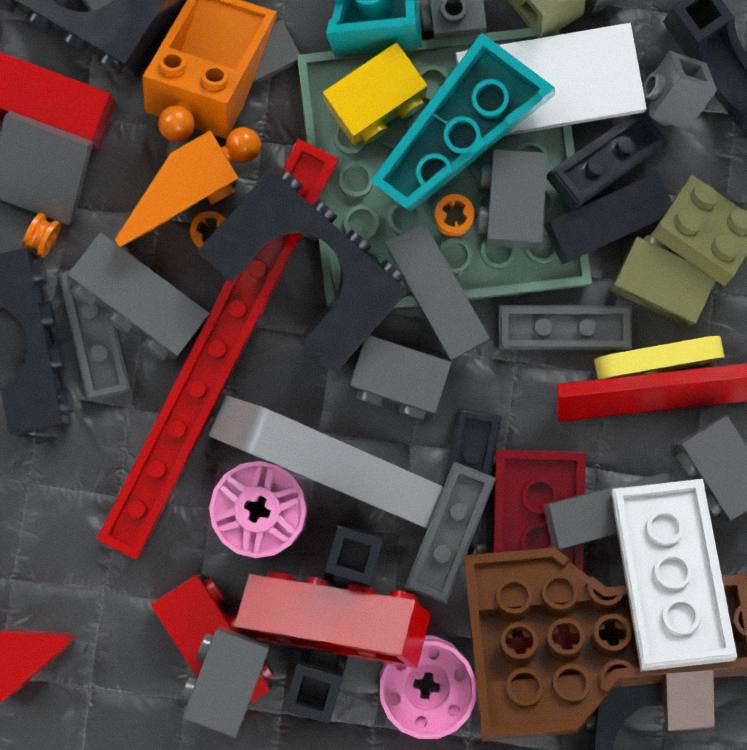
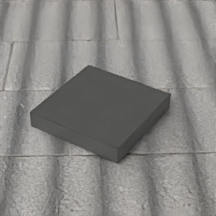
(42, 167)

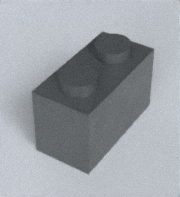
(514, 199)
(400, 377)
(720, 459)
(225, 680)

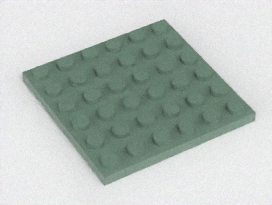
(379, 218)

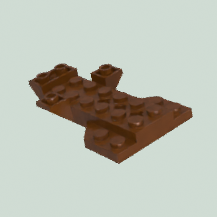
(557, 689)

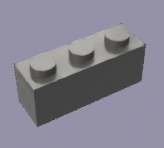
(135, 298)

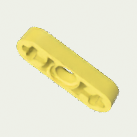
(660, 358)

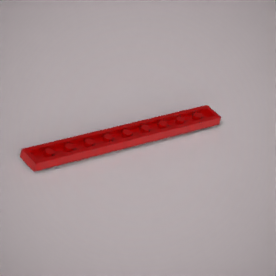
(207, 373)

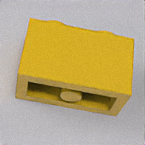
(376, 95)

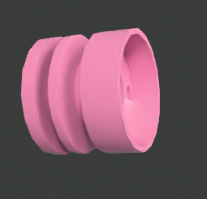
(233, 520)
(443, 707)

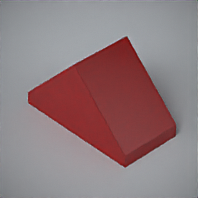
(26, 654)

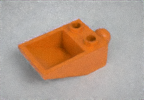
(206, 67)
(188, 177)

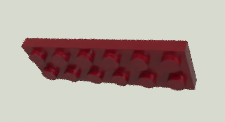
(521, 488)

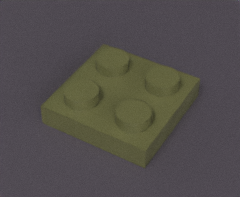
(705, 230)

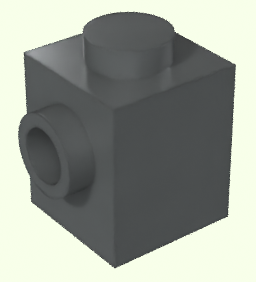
(453, 18)
(678, 90)

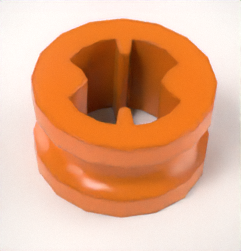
(467, 214)
(201, 219)
(41, 235)

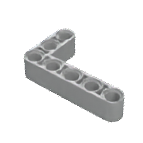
(325, 460)

